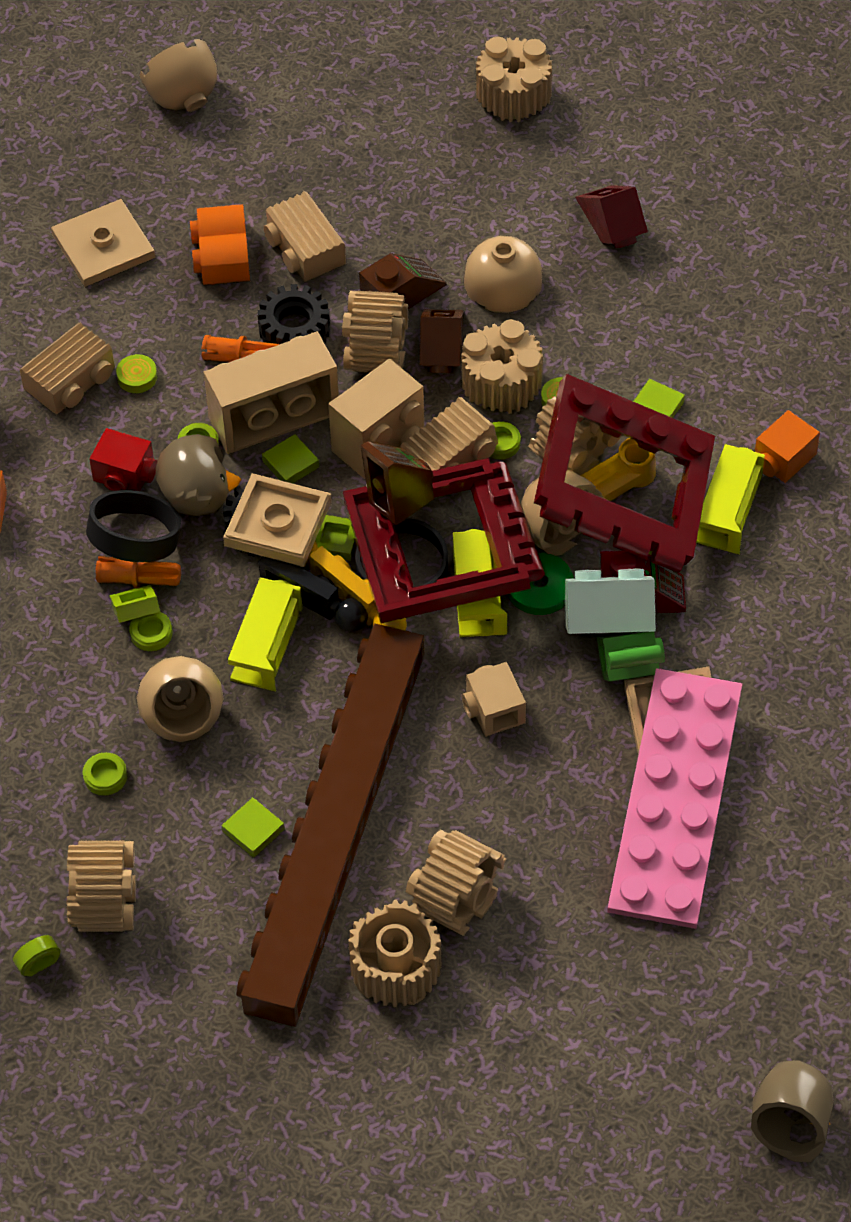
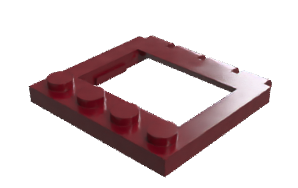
(602, 518)
(504, 528)

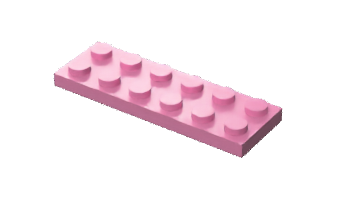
(675, 799)

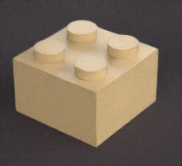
(378, 409)

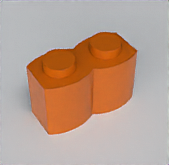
(221, 243)

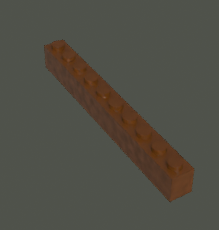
(332, 826)

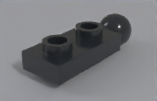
(317, 593)

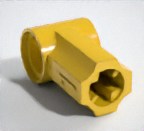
(620, 473)

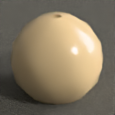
(199, 698)

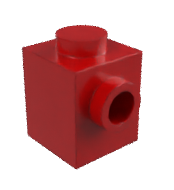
(122, 461)

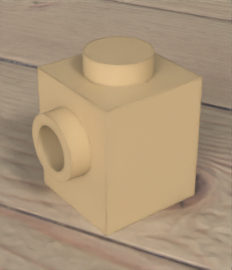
(494, 699)

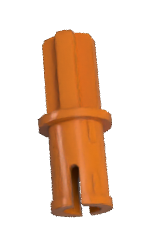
(230, 349)
(137, 573)

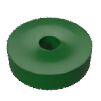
(547, 598)

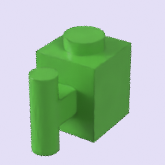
(630, 655)

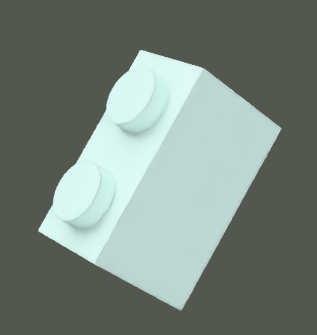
(610, 603)

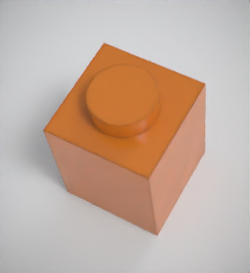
(787, 446)

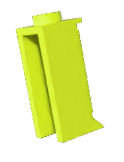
(730, 498)
(485, 616)
(265, 633)

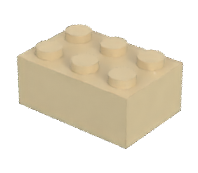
(271, 392)

